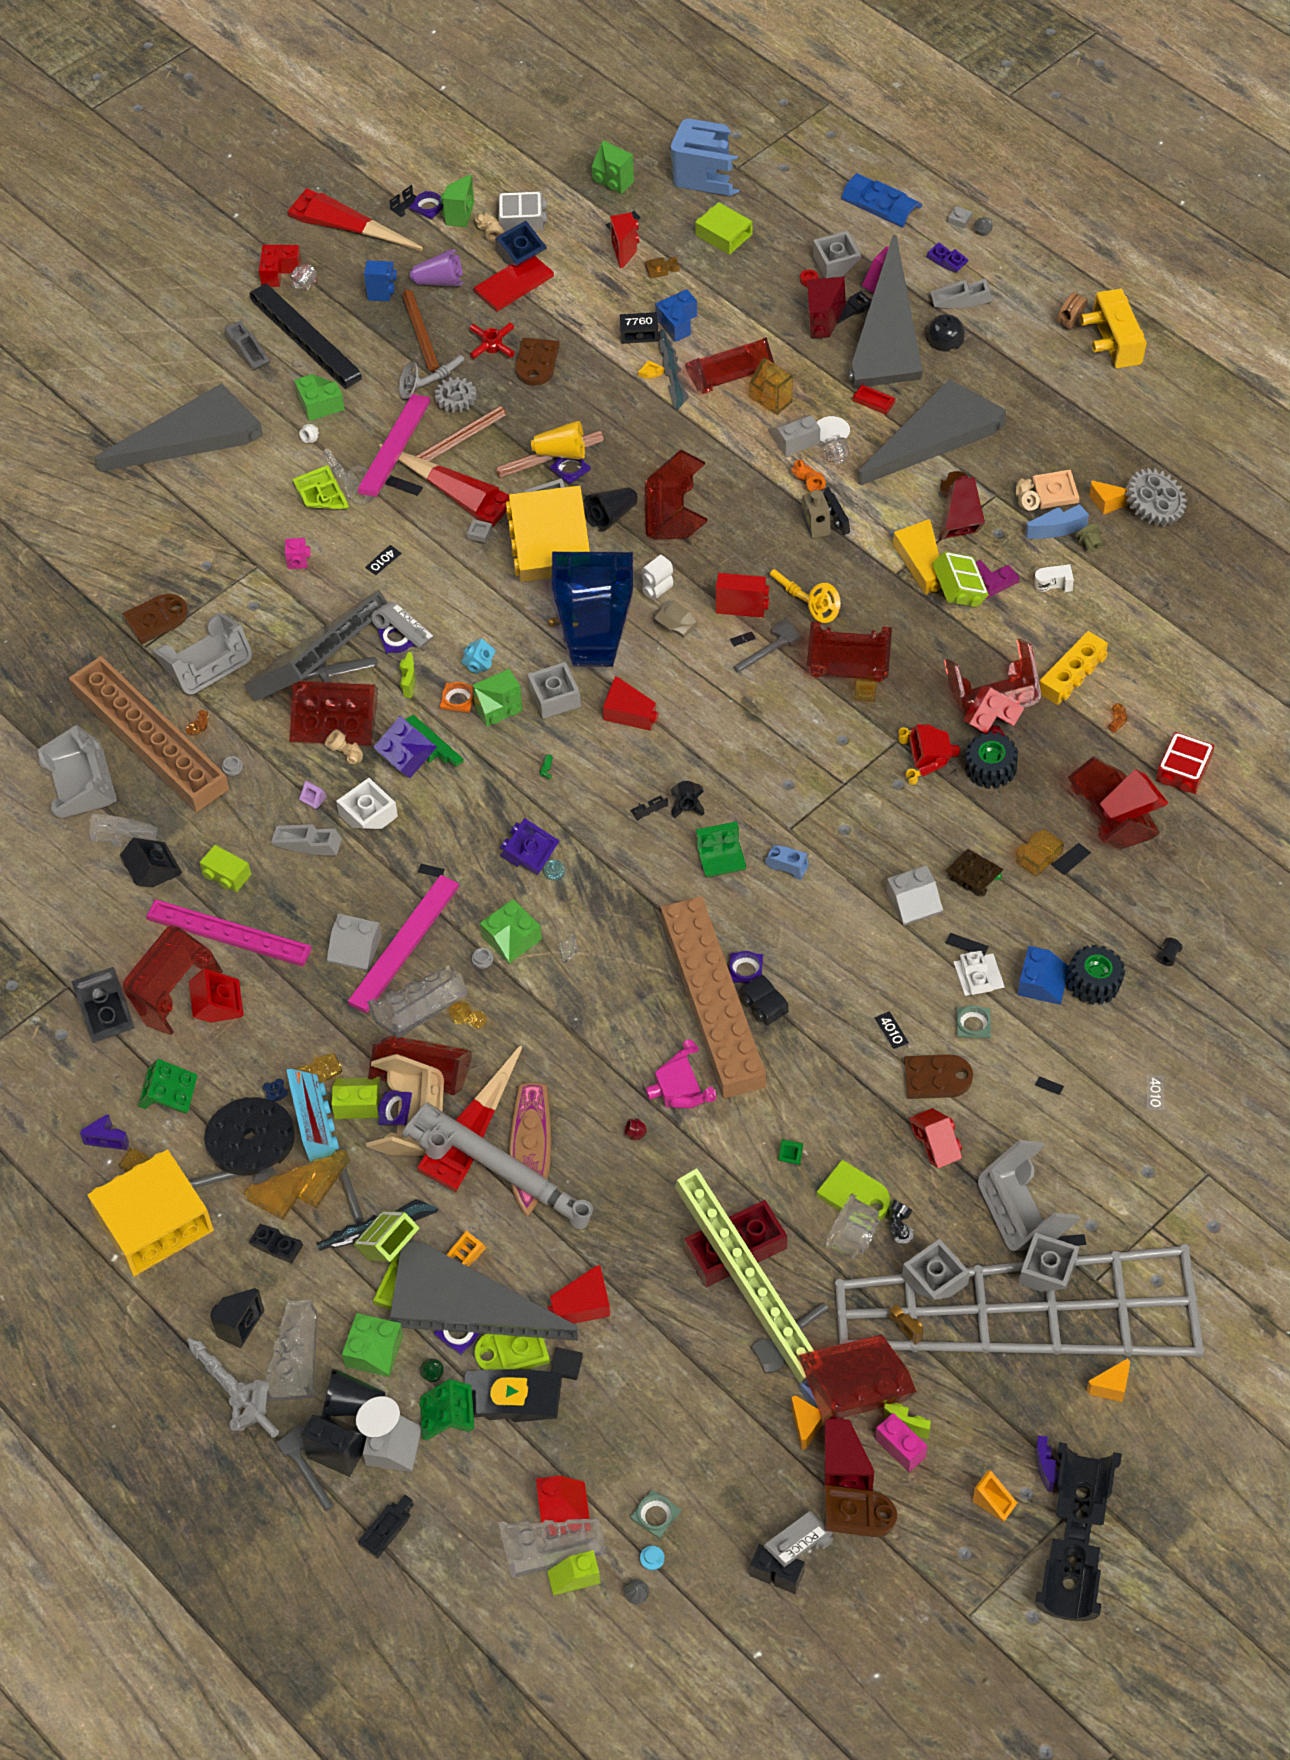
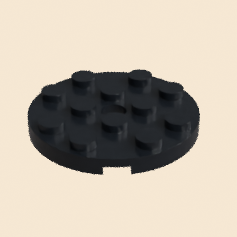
(252, 1156)

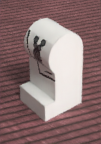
(1054, 578)

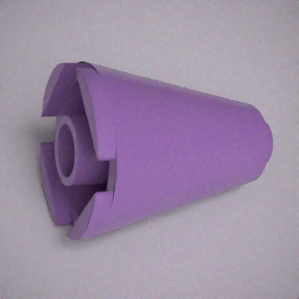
(439, 270)

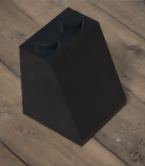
(333, 1443)

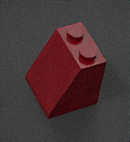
(826, 304)
(962, 509)
(845, 1457)

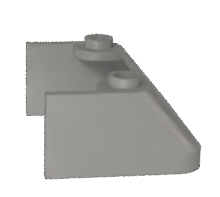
(1011, 1202)

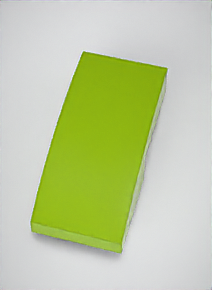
(408, 675)
(917, 1424)

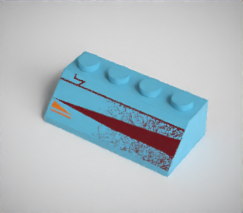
(312, 1114)

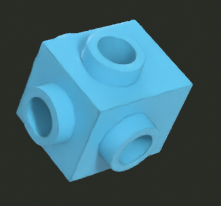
(478, 656)

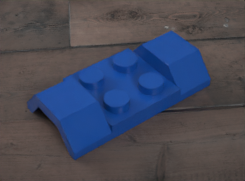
(879, 199)

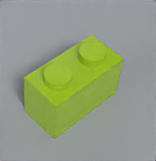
(225, 868)

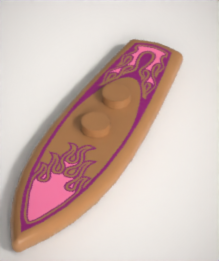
(531, 1136)

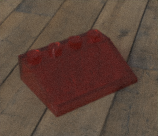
(329, 706)
(856, 1377)

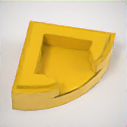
(650, 370)

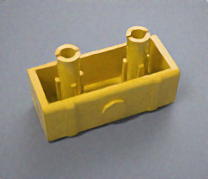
(1117, 327)

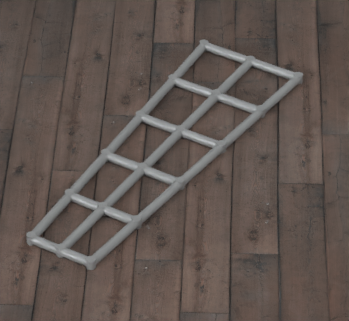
(1051, 1306)

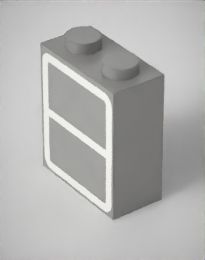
(521, 207)

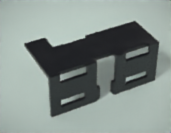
(400, 208)
(642, 811)

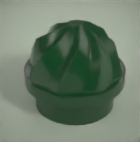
(432, 1370)

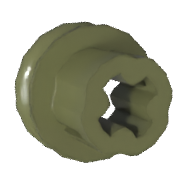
(1090, 537)

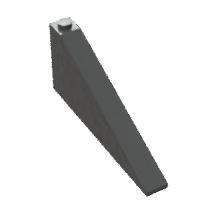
(888, 339)
(942, 424)
(202, 425)
(314, 650)
(449, 1296)

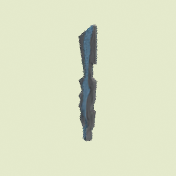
(671, 368)

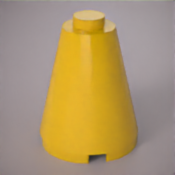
(561, 442)

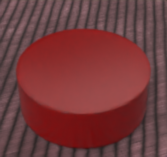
(807, 274)

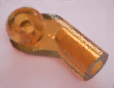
(1120, 717)
(198, 725)

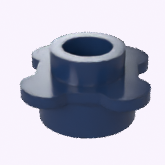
(275, 1095)

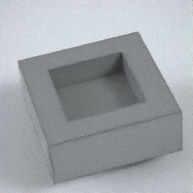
(960, 217)
(479, 531)

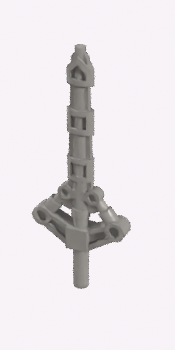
(254, 1407)

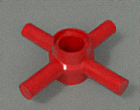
(492, 340)

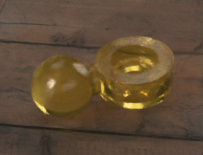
(477, 1018)

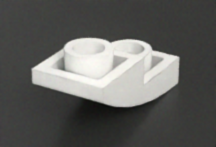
(976, 972)

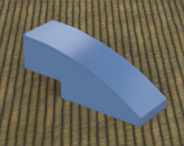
(1057, 523)

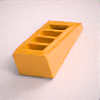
(461, 1244)

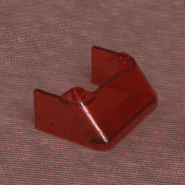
(728, 365)
(665, 499)
(1020, 687)
(159, 973)
(450, 1060)

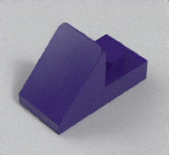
(101, 1135)

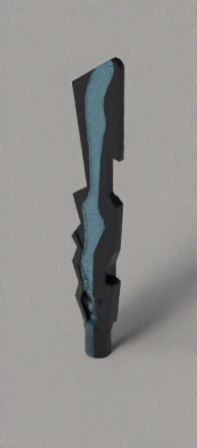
(415, 1210)

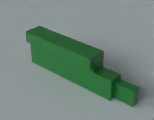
(443, 750)

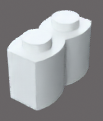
(657, 577)

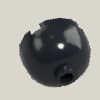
(945, 332)

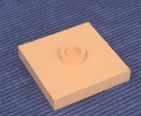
(1055, 489)

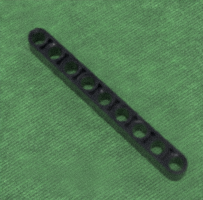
(305, 336)

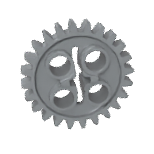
(1155, 497)

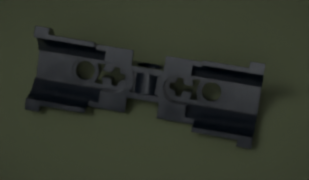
(1097, 1478)

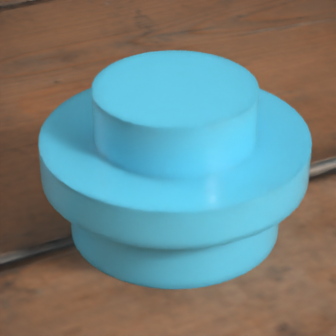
(652, 1558)

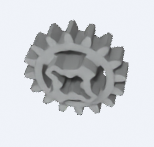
(455, 395)

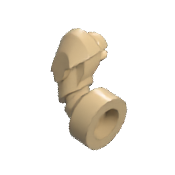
(490, 224)
(1028, 499)
(337, 741)

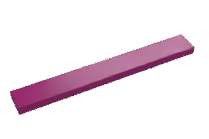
(393, 445)
(229, 933)
(403, 943)

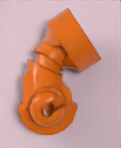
(813, 479)

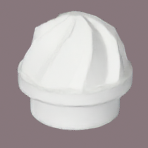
(309, 433)

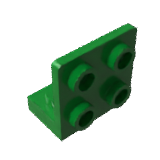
(720, 849)
(168, 1086)
(446, 1407)

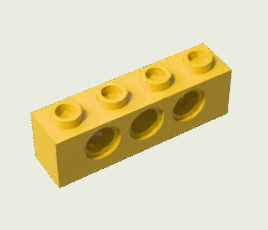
(1073, 668)

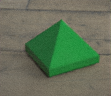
(790, 1151)

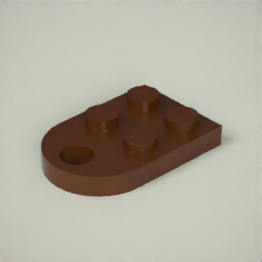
(537, 358)
(156, 617)
(936, 1076)
(857, 1511)

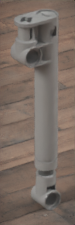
(434, 1127)

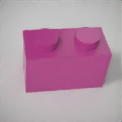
(901, 1442)

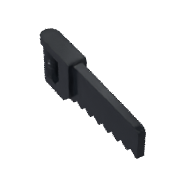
(854, 307)

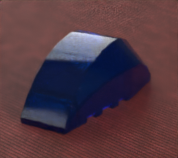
(597, 595)

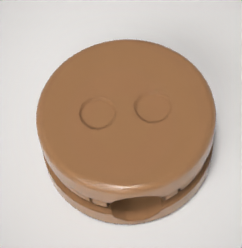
(1071, 310)

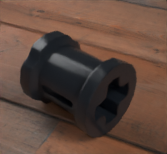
(1169, 951)

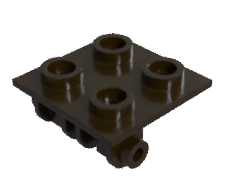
(973, 872)

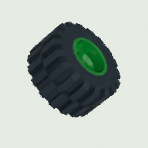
(991, 760)
(1095, 974)

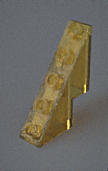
(307, 1183)

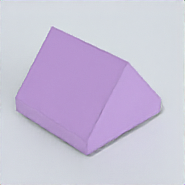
(312, 795)

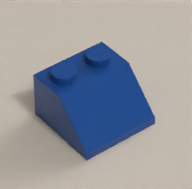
(1043, 976)

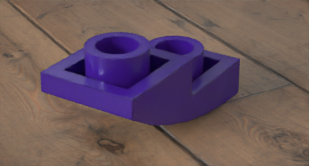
(945, 258)
(1045, 1464)

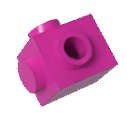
(297, 553)

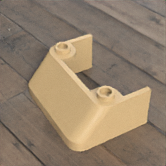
(424, 1084)

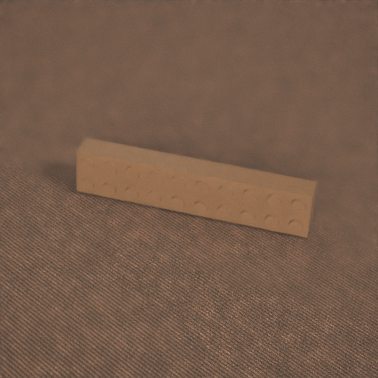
(149, 734)
(713, 997)

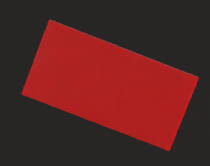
(513, 283)

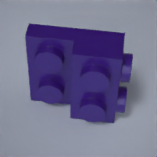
(528, 846)

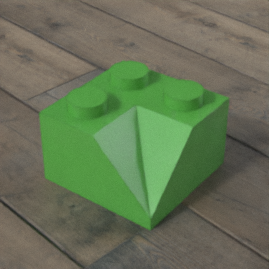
(613, 167)
(458, 202)
(318, 396)
(497, 697)
(510, 931)
(372, 1345)

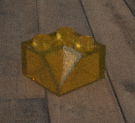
(771, 387)

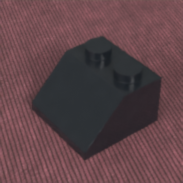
(149, 862)
(237, 1316)

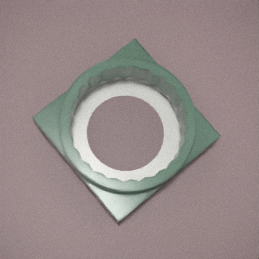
(973, 1011)
(651, 1500)

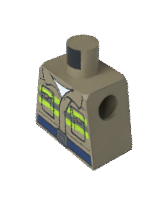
(815, 506)

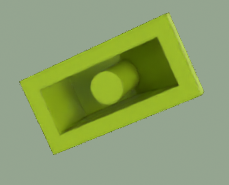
(574, 1573)

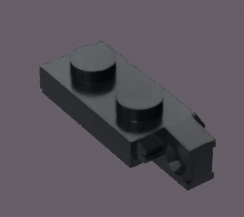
(839, 517)
(386, 1527)

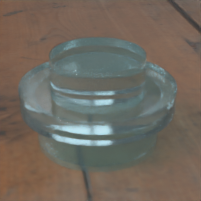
(554, 870)

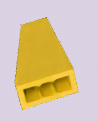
(918, 551)

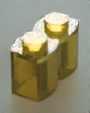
(1039, 852)

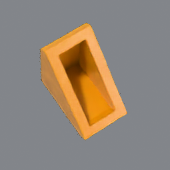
(1108, 497)
(1110, 1383)
(807, 1420)
(993, 1497)

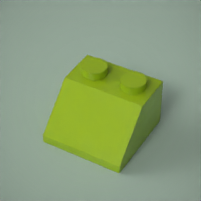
(355, 1098)

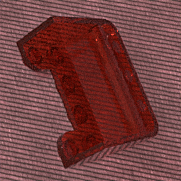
(1095, 782)

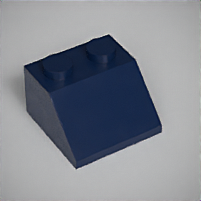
(519, 244)

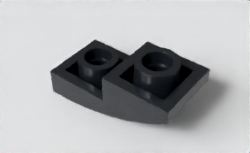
(276, 1244)

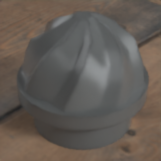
(983, 226)
(636, 1591)

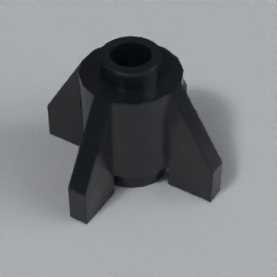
(687, 798)

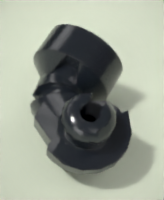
(898, 1212)

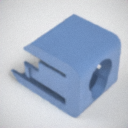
(698, 153)

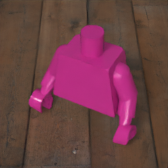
(677, 1082)

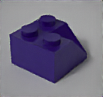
(405, 747)

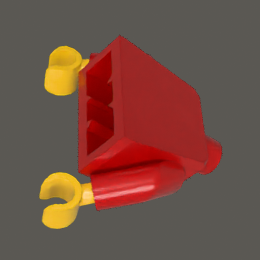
(929, 749)

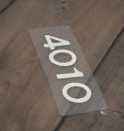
(1155, 1092)

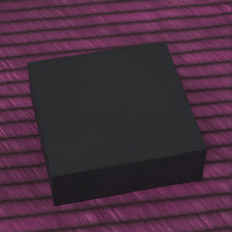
(567, 1363)

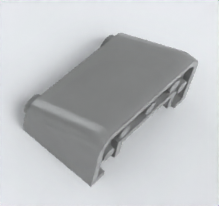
(209, 658)
(78, 773)

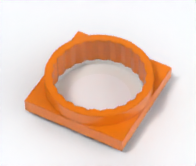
(457, 687)

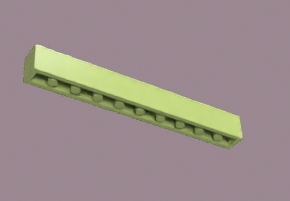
(744, 1270)

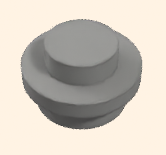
(232, 766)
(482, 958)

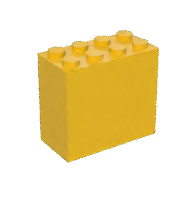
(544, 524)
(150, 1212)

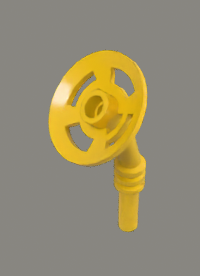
(819, 603)

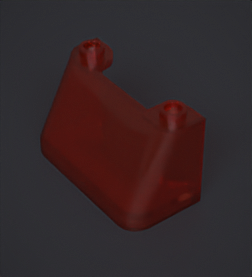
(849, 653)

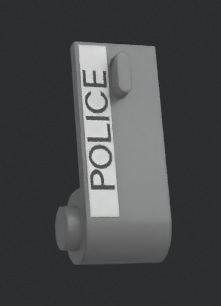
(393, 614)
(798, 1538)

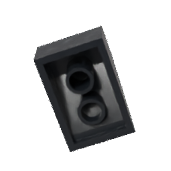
(103, 1004)

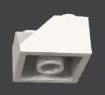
(367, 807)

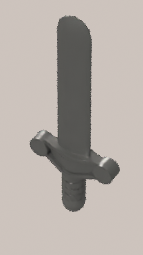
(325, 671)

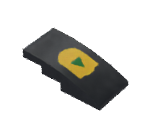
(515, 1394)

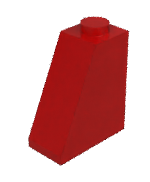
(629, 706)
(1133, 798)
(582, 1299)

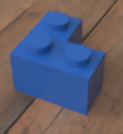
(379, 280)
(676, 314)

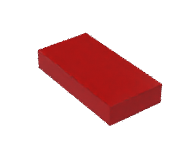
(874, 399)

